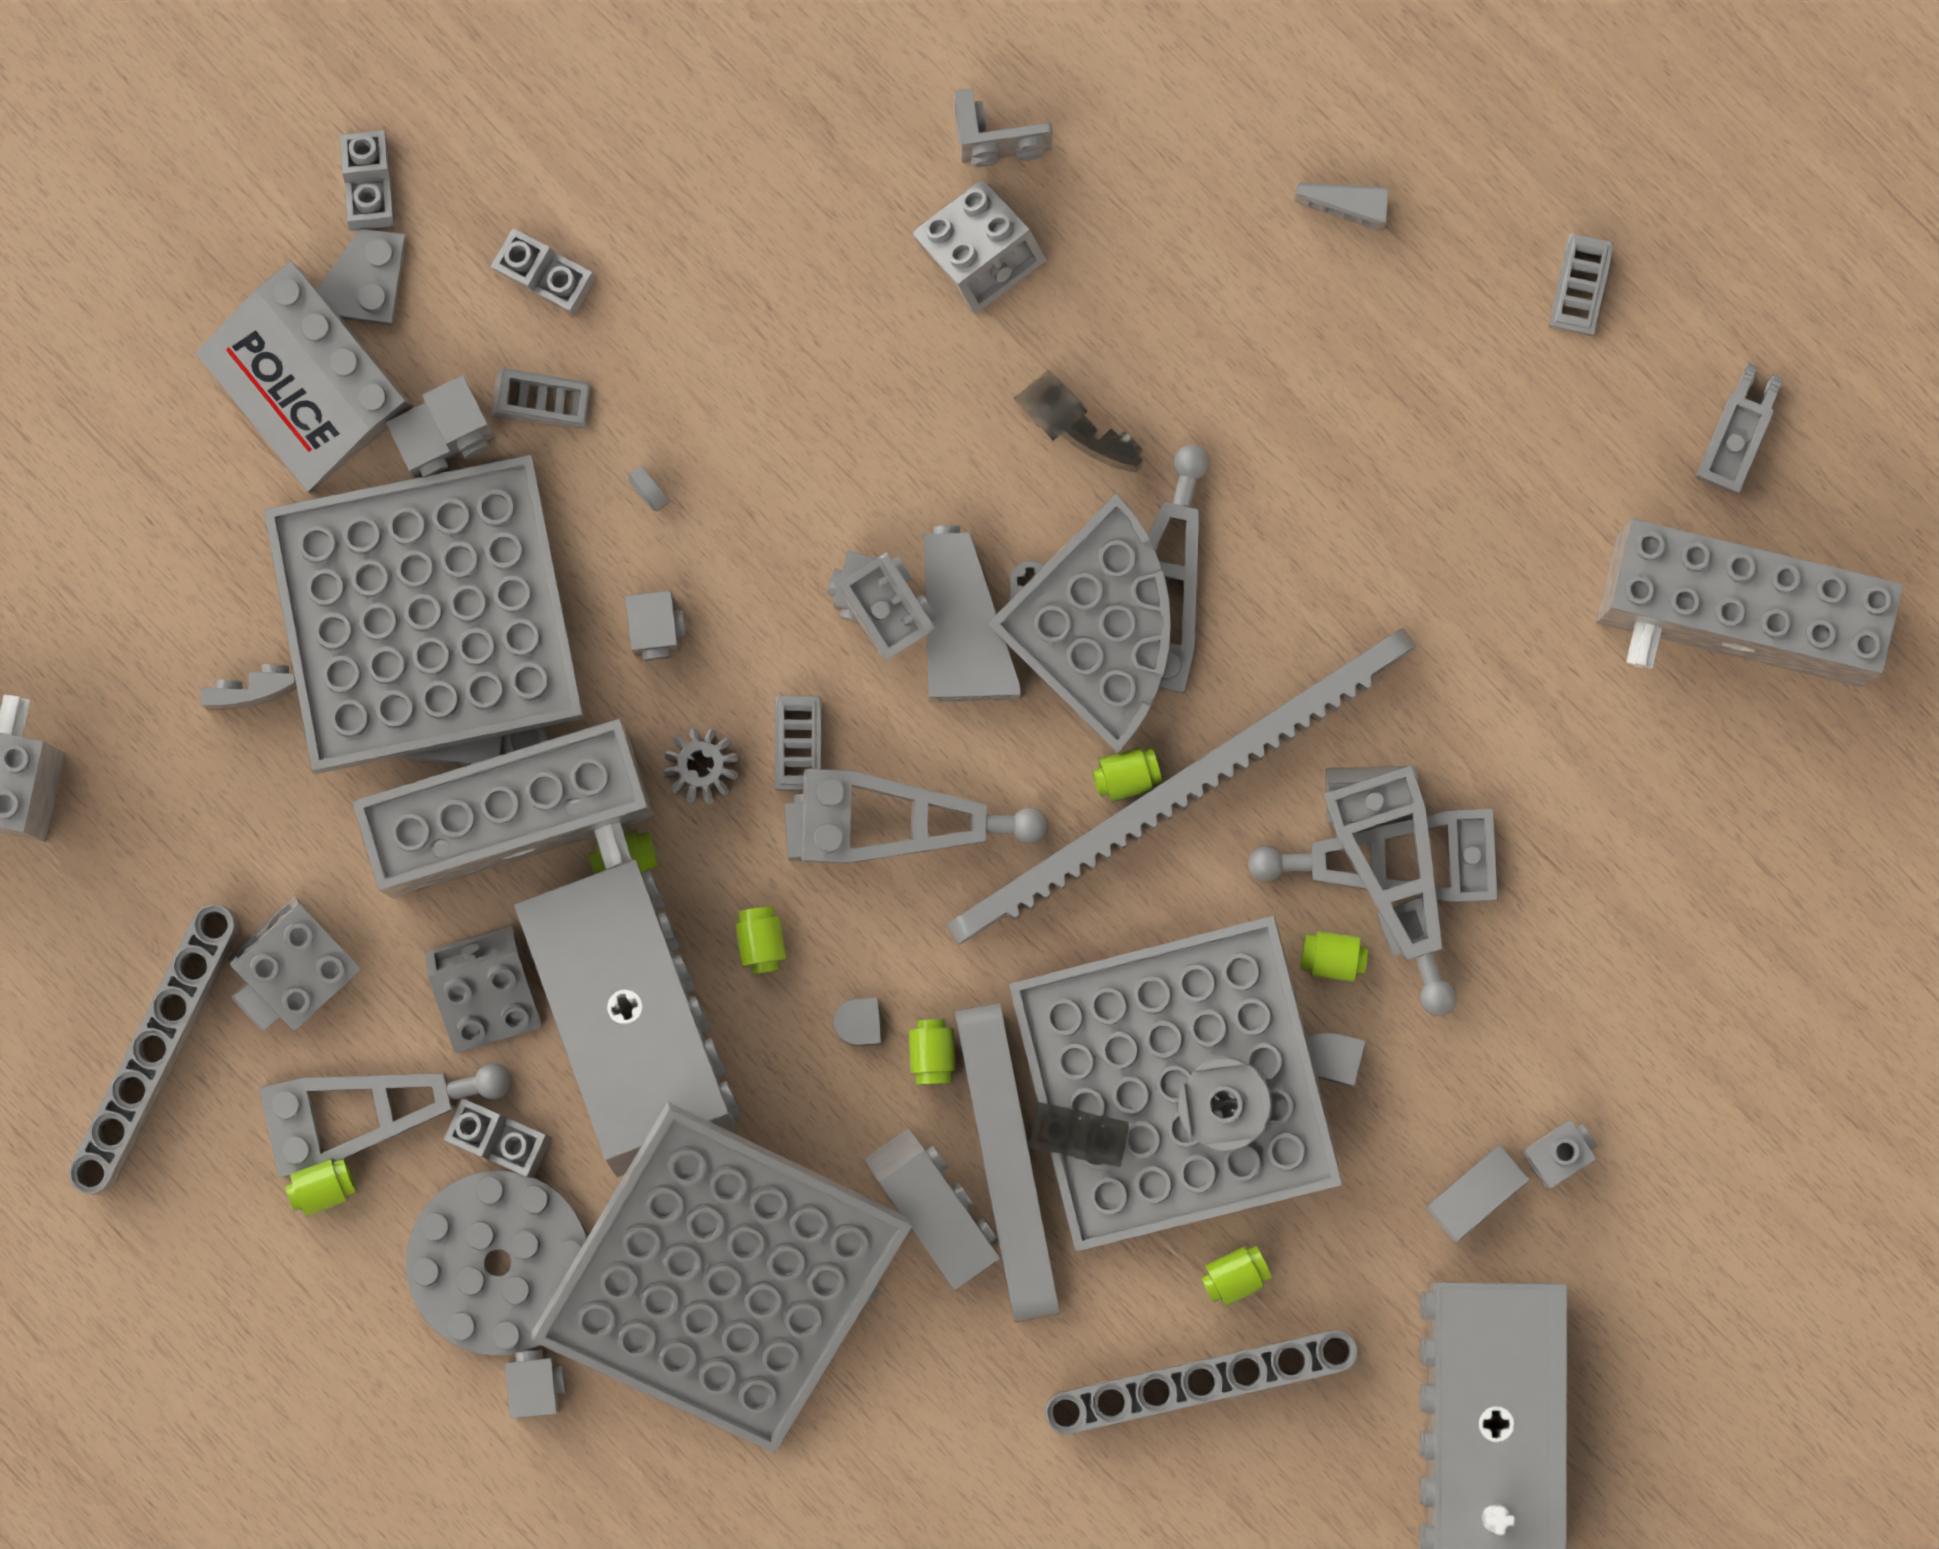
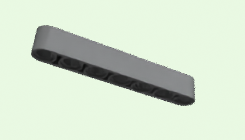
(135, 1062)
(1007, 1162)
(1223, 1386)

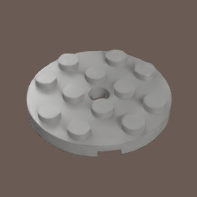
(450, 1252)

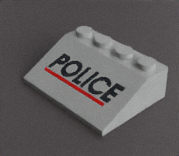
(302, 376)

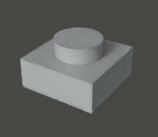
(1412, 918)

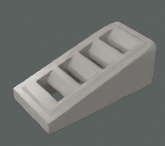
(1354, 203)
(1590, 246)
(524, 380)
(796, 703)

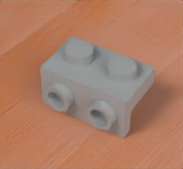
(887, 605)

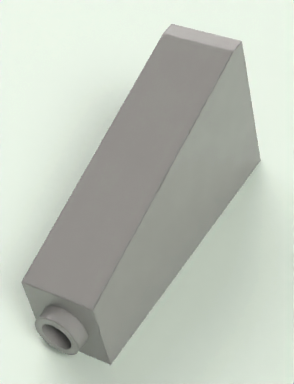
(963, 652)

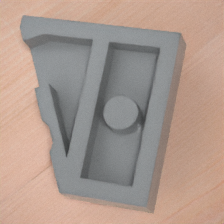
(367, 277)

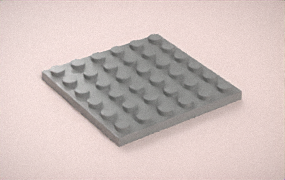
(423, 614)
(1122, 1045)
(721, 1278)

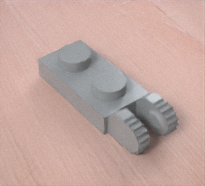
(1738, 434)

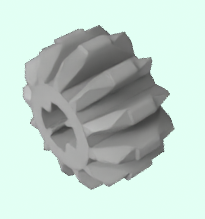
(711, 753)

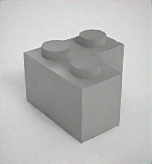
(441, 429)

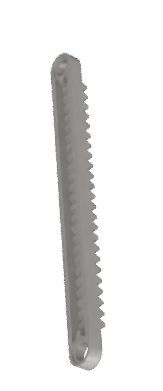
(1186, 783)

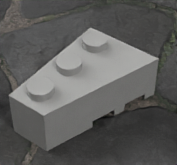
(935, 1209)

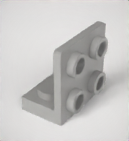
(984, 147)
(980, 245)
(293, 964)
(482, 989)

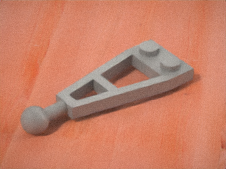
(1190, 463)
(1375, 803)
(828, 819)
(1469, 853)
(294, 1124)

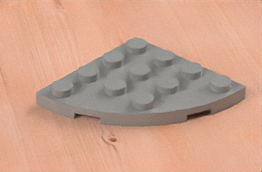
(1096, 623)

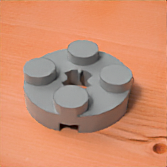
(1210, 1126)

